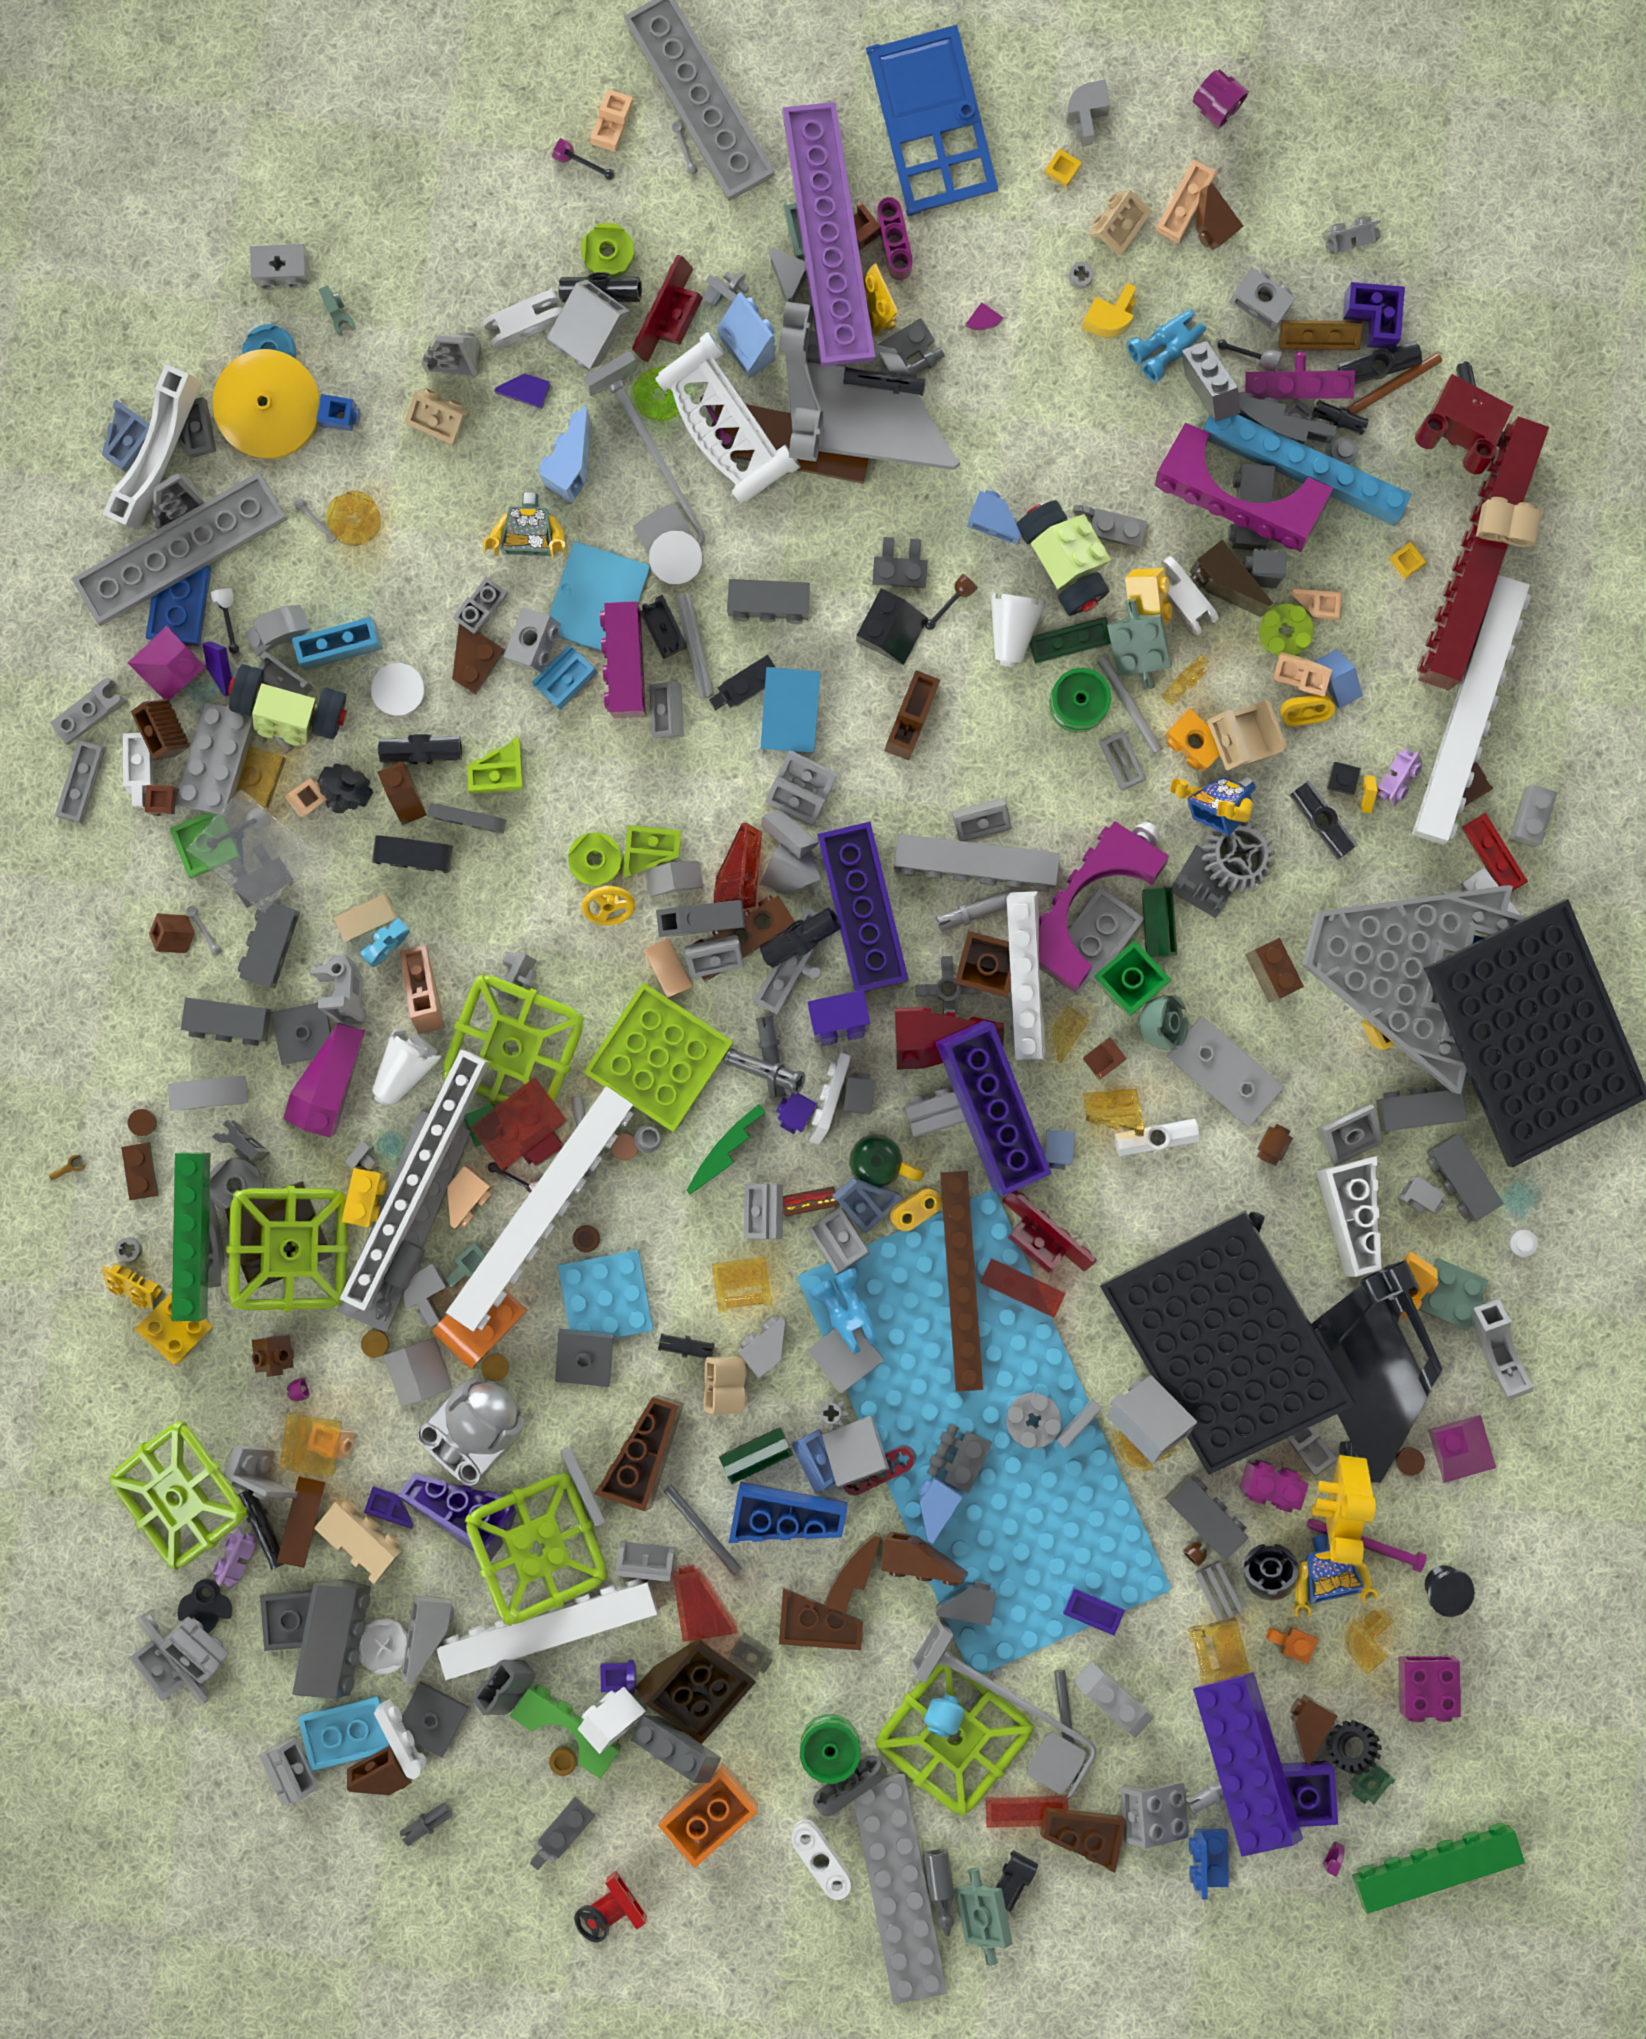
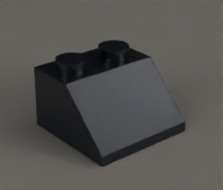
(891, 627)

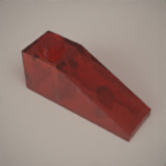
(740, 868)

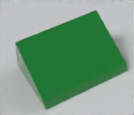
(1132, 978)

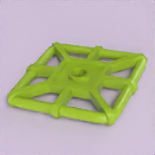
(505, 1029)
(274, 1238)
(192, 1498)
(520, 1540)
(955, 1754)

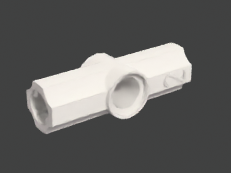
(1173, 1135)

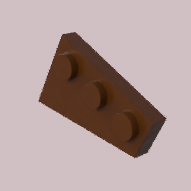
(813, 1625)
(1086, 1833)

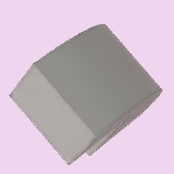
(207, 1093)

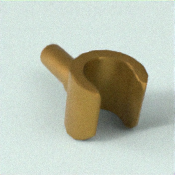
(67, 1168)

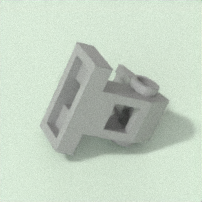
(345, 1002)

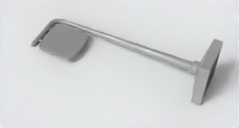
(668, 517)
(1056, 1758)

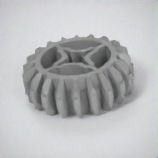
(1242, 865)

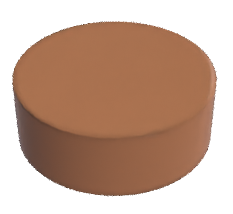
(624, 1147)

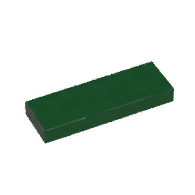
(1070, 640)

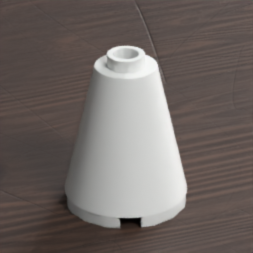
(1013, 626)
(403, 1066)

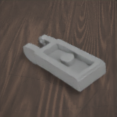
(1114, 526)

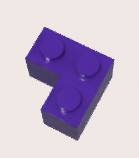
(1381, 307)

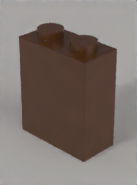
(1274, 970)

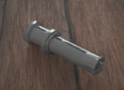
(773, 1073)

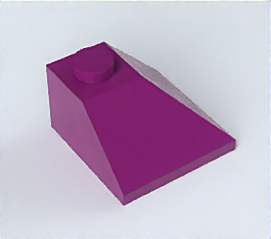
(166, 664)
(1462, 1448)

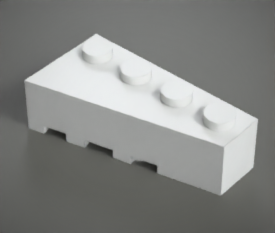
(1353, 1213)

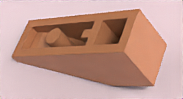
(421, 990)

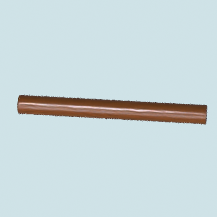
(1394, 384)

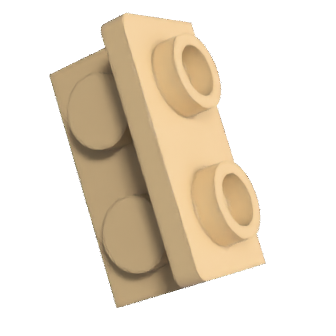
(1120, 221)
(436, 415)

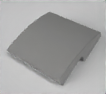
(801, 787)

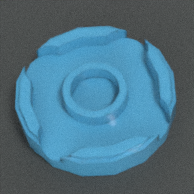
(266, 337)

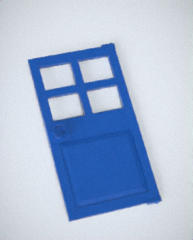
(923, 94)

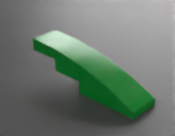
(719, 1156)

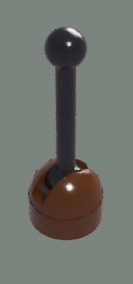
(963, 587)

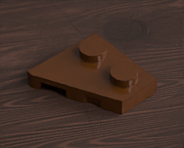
(474, 659)

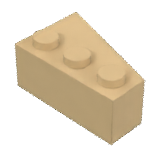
(359, 1538)

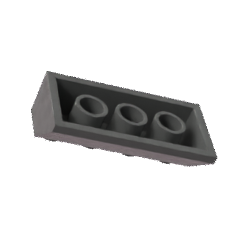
(332, 1639)

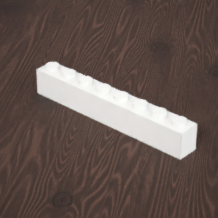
(549, 1629)

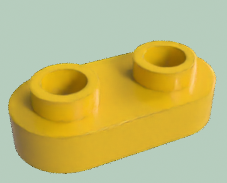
(1305, 710)
(915, 1207)

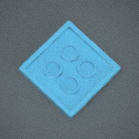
(606, 1295)

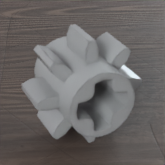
(826, 1407)

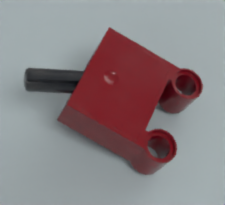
(1466, 419)

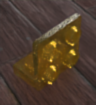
(310, 1444)

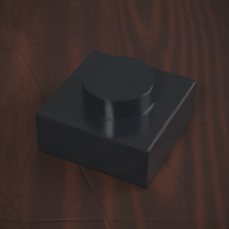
(1343, 778)

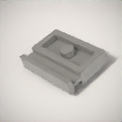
(763, 1211)
(839, 1241)

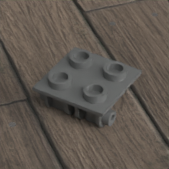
(1196, 887)

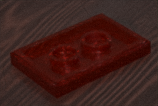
(519, 1124)

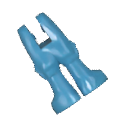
(1173, 336)
(846, 1320)

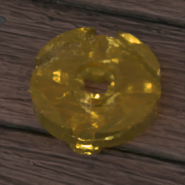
(347, 504)

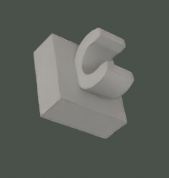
(361, 1156)

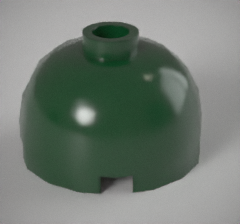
(875, 1160)

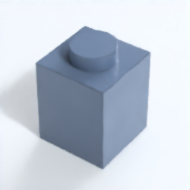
(1059, 1148)

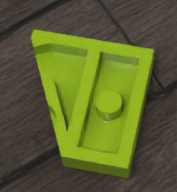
(497, 770)
(649, 847)

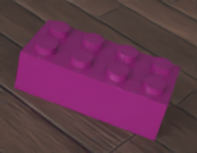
(624, 659)

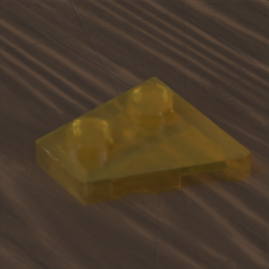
(1114, 1109)

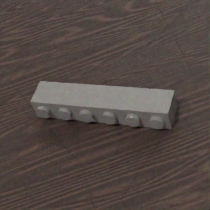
(976, 861)

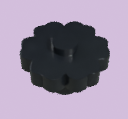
(344, 788)

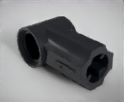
(1015, 1876)

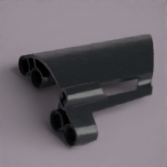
(1378, 1363)

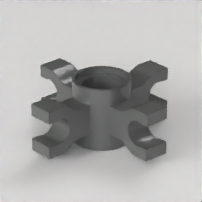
(935, 989)

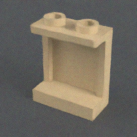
(1247, 735)

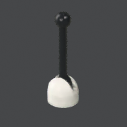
(223, 600)
(493, 1167)

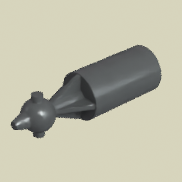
(399, 1275)
(940, 1885)

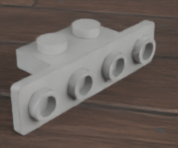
(160, 1669)

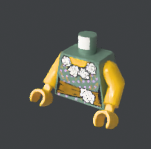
(527, 531)

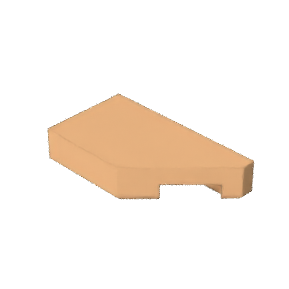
(1319, 603)

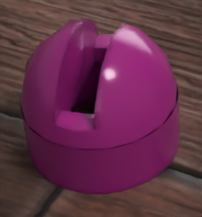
(295, 1392)

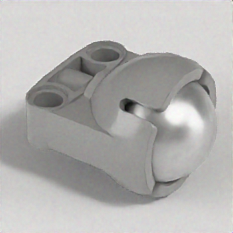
(472, 1429)

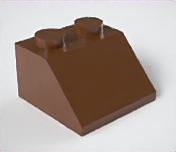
(985, 965)

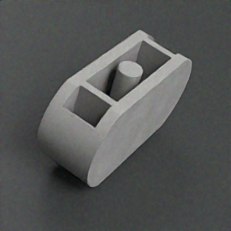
(1113, 1698)

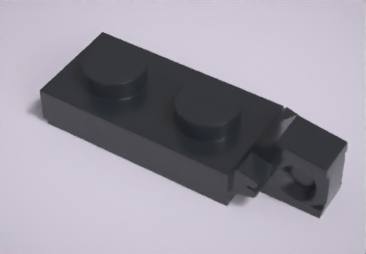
(742, 685)

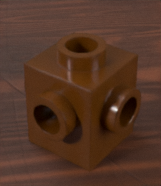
(272, 1354)

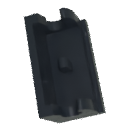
(663, 627)

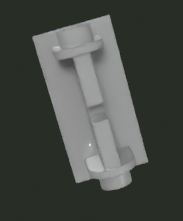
(1341, 235)

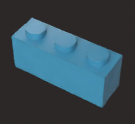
(337, 643)

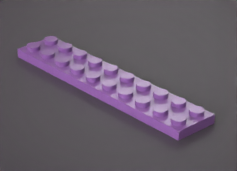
(828, 234)

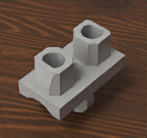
(718, 288)
(519, 974)

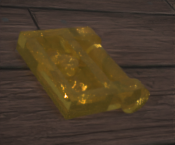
(1189, 676)
(740, 1275)
(1228, 1649)

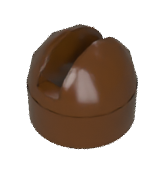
(1194, 1554)

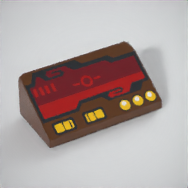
(809, 1201)

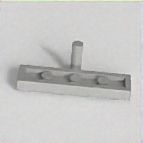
(784, 976)

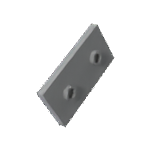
(1225, 1072)

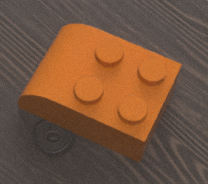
(473, 1346)
(708, 1815)

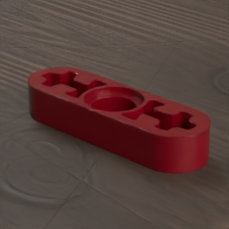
(899, 1468)

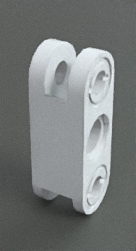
(523, 319)
(1187, 598)
(823, 1873)

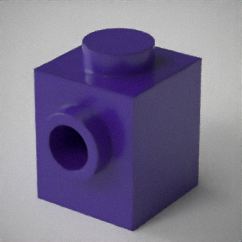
(795, 1112)

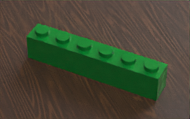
(191, 1236)
(1437, 1868)

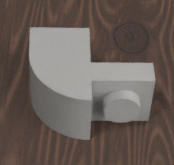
(1086, 103)
(276, 628)
(419, 1292)

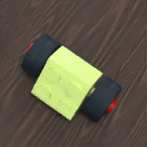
(1068, 553)
(285, 712)

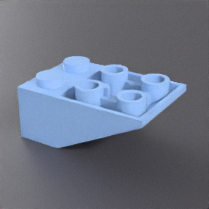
(747, 336)
(567, 466)

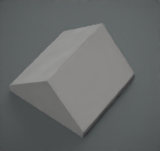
(1351, 1134)
(418, 1372)

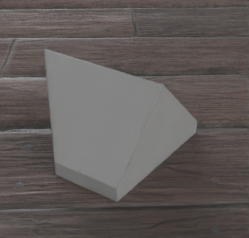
(789, 873)

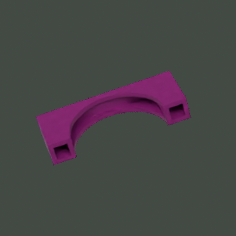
(1285, 520)
(1116, 854)

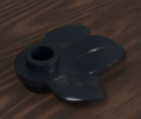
(205, 1609)

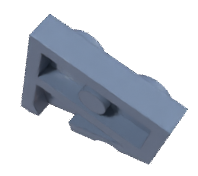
(125, 437)
(866, 1202)

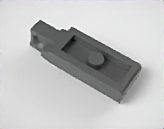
(562, 1832)

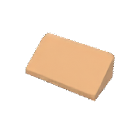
(668, 968)

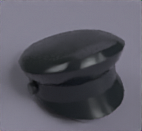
(1449, 1590)

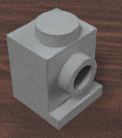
(1422, 1196)

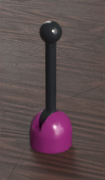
(564, 152)

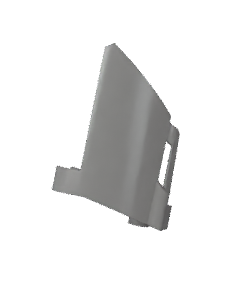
(853, 417)

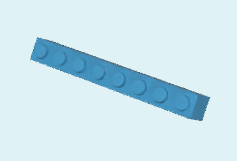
(1301, 462)

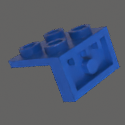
(1210, 1860)

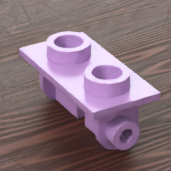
(1397, 787)
(229, 1567)

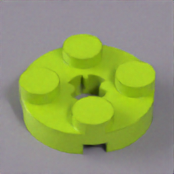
(597, 239)
(1294, 617)
(595, 874)

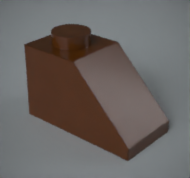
(1215, 218)
(402, 793)
(1311, 1725)
(377, 1774)

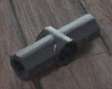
(619, 288)
(1395, 358)
(420, 749)
(1333, 835)
(800, 937)

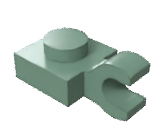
(334, 304)
(468, 1263)

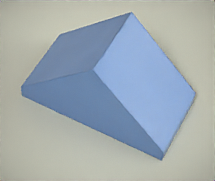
(1343, 682)

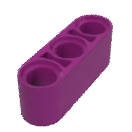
(894, 226)

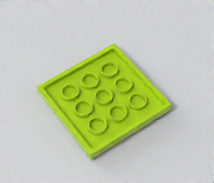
(658, 1057)

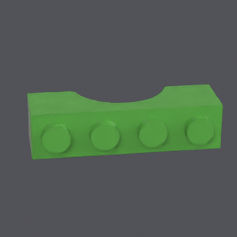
(539, 1709)

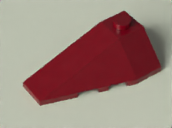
(919, 1030)

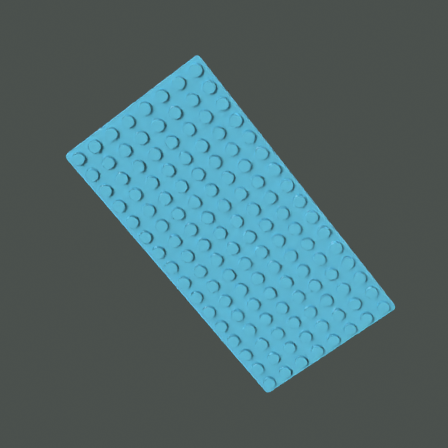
(1033, 1514)

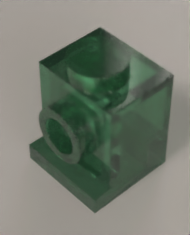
(1360, 1782)

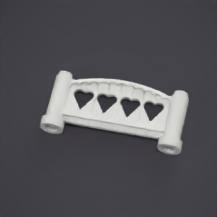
(701, 366)

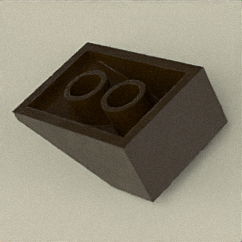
(1225, 577)

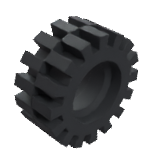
(1369, 1752)

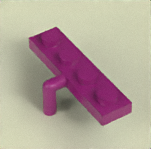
(1300, 383)

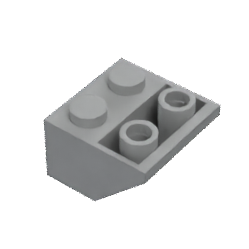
(766, 1348)

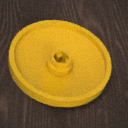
(291, 408)

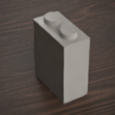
(587, 324)
(1151, 1418)

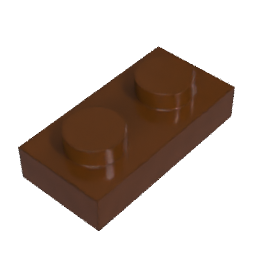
(139, 1171)

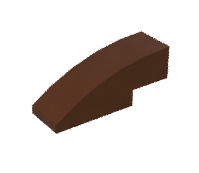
(912, 715)
(301, 1522)
(852, 1574)

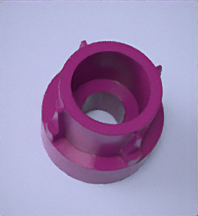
(1219, 97)

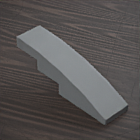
(1312, 1450)

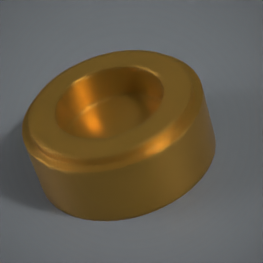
(375, 1343)
(495, 1367)
(563, 1761)

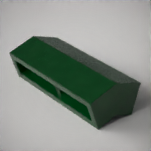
(1159, 922)
(756, 1455)

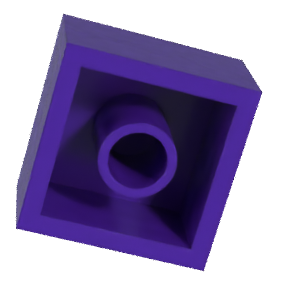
(1312, 1792)

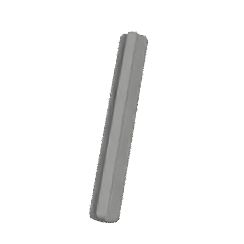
(695, 645)

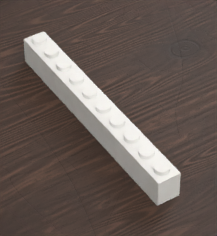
(1470, 712)
(414, 1180)
(539, 1210)

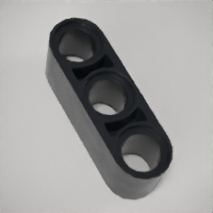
(412, 853)

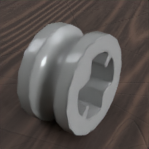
(1074, 280)
(130, 1241)

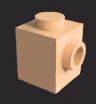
(305, 797)

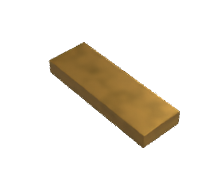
(1320, 335)

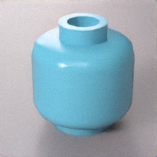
(944, 1716)

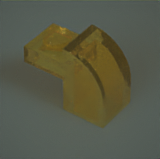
(1132, 1454)
(1360, 1640)

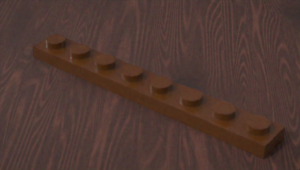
(961, 1281)

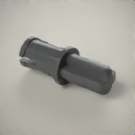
(426, 1823)

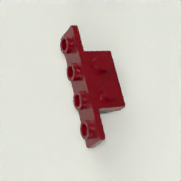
(670, 312)
(1042, 1237)

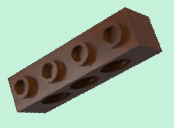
(770, 907)

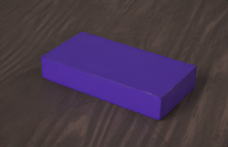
(1093, 1611)

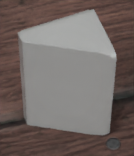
(666, 709)
(981, 819)
(788, 833)
(714, 956)

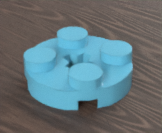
(384, 942)

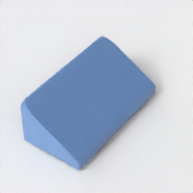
(814, 1460)

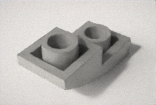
(481, 605)

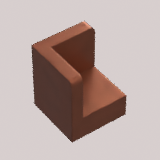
(866, 226)
(160, 799)
(171, 933)
(1104, 1058)

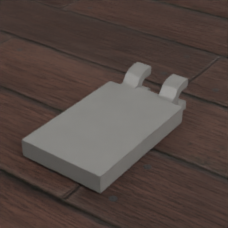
(1102, 931)

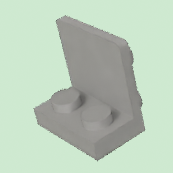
(248, 1471)
(1154, 1814)

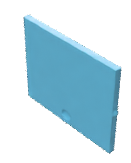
(588, 583)

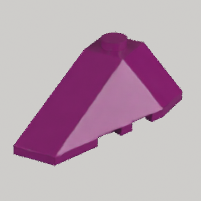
(323, 1088)

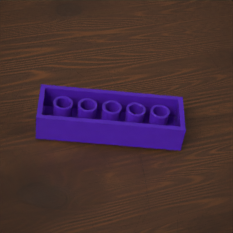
(862, 907)
(839, 1017)
(993, 1107)
(1248, 1764)

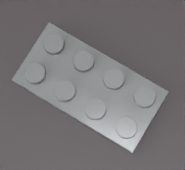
(215, 760)

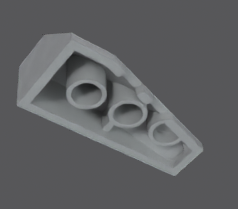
(453, 354)
(174, 499)

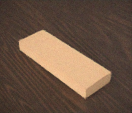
(1185, 201)

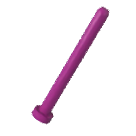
(1417, 1561)

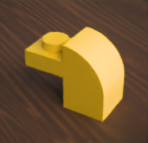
(1110, 320)

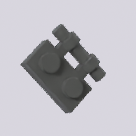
(912, 340)
(967, 1460)

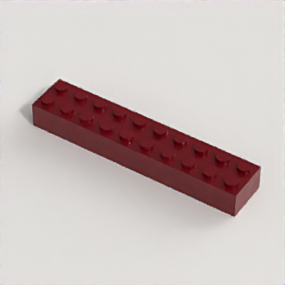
(1481, 558)

